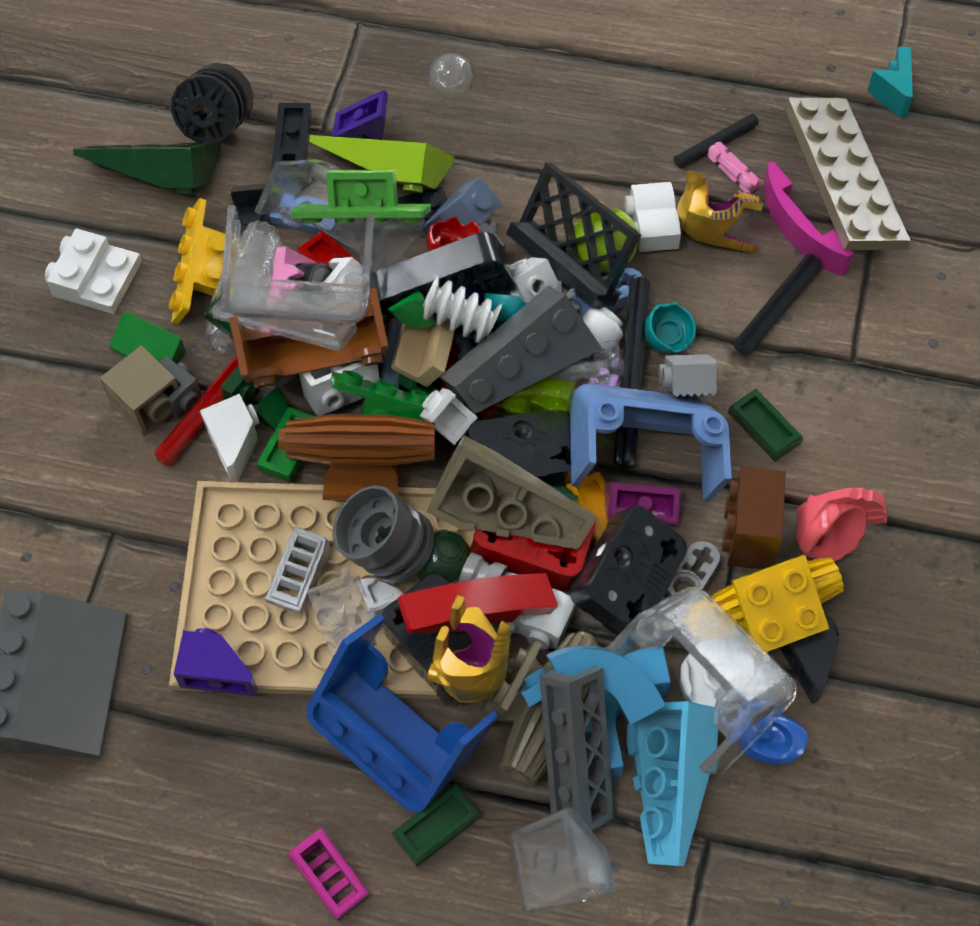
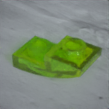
(548, 392)

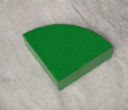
(410, 312)

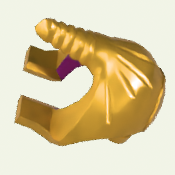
(710, 221)
(476, 670)

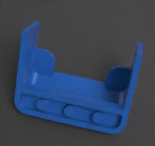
(382, 731)

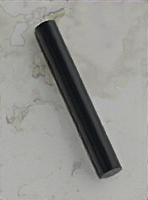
(722, 136)

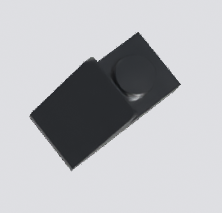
(246, 199)

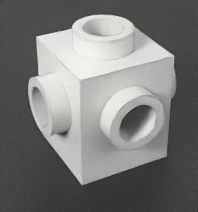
(531, 277)

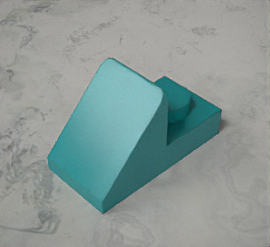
(894, 85)

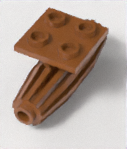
(358, 449)

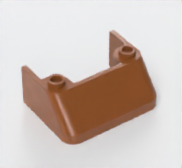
(270, 356)

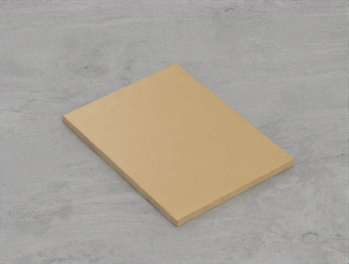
(230, 565)

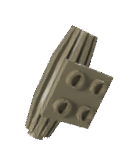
(525, 749)

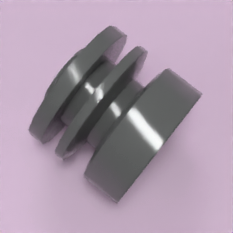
(383, 534)

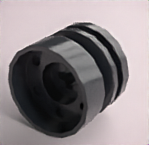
(213, 87)

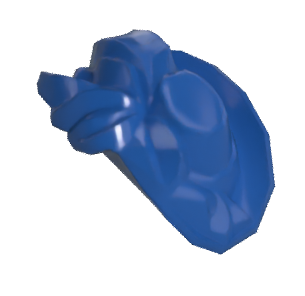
(779, 742)

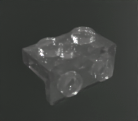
(595, 367)
(340, 608)

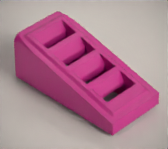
(306, 870)

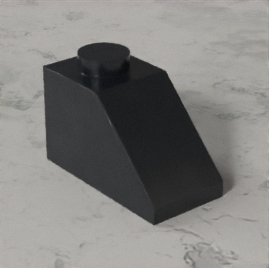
(812, 659)

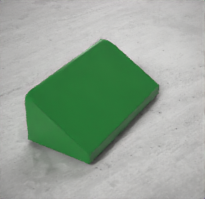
(137, 332)

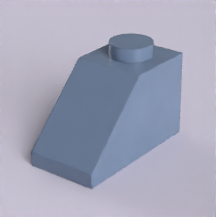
(468, 203)

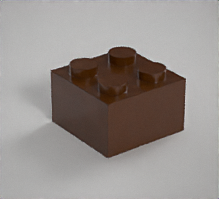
(754, 518)

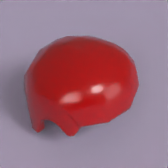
(447, 232)

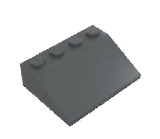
(56, 673)

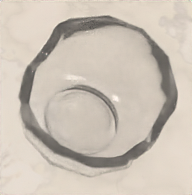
(451, 76)

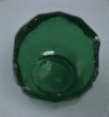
(447, 556)

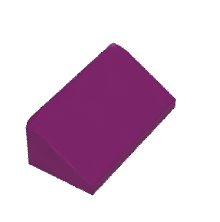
(660, 501)

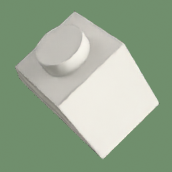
(232, 433)

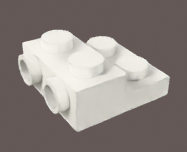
(91, 271)

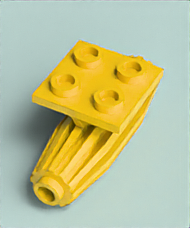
(783, 600)

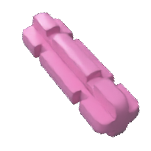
(733, 167)

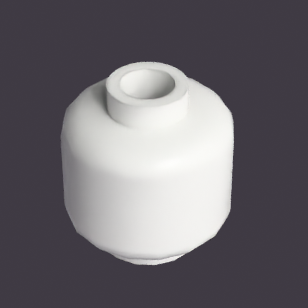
(603, 324)

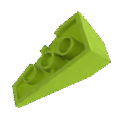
(415, 163)

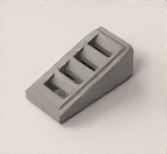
(311, 542)

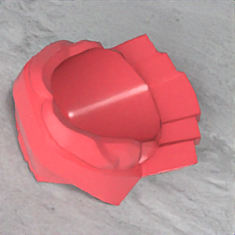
(837, 521)

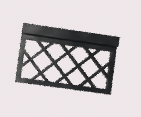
(565, 261)

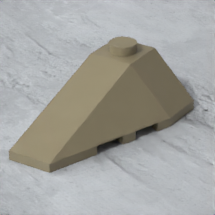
(500, 497)

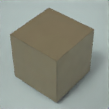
(140, 390)

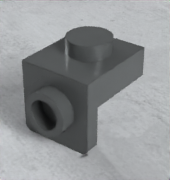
(188, 391)

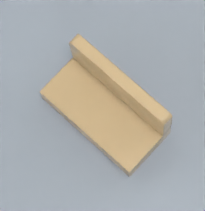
(423, 352)

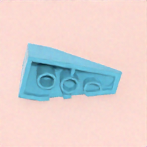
(672, 786)

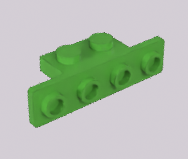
(361, 194)

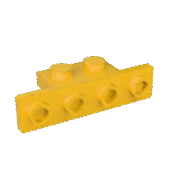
(200, 261)

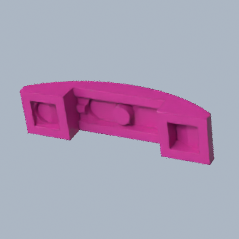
(798, 228)

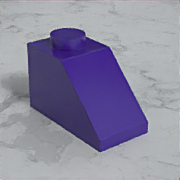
(210, 664)

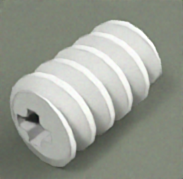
(460, 310)

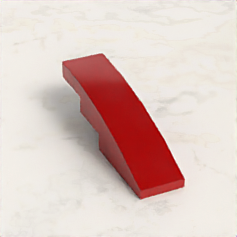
(497, 597)

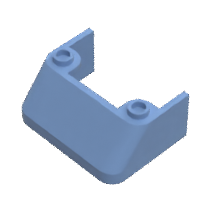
(606, 408)

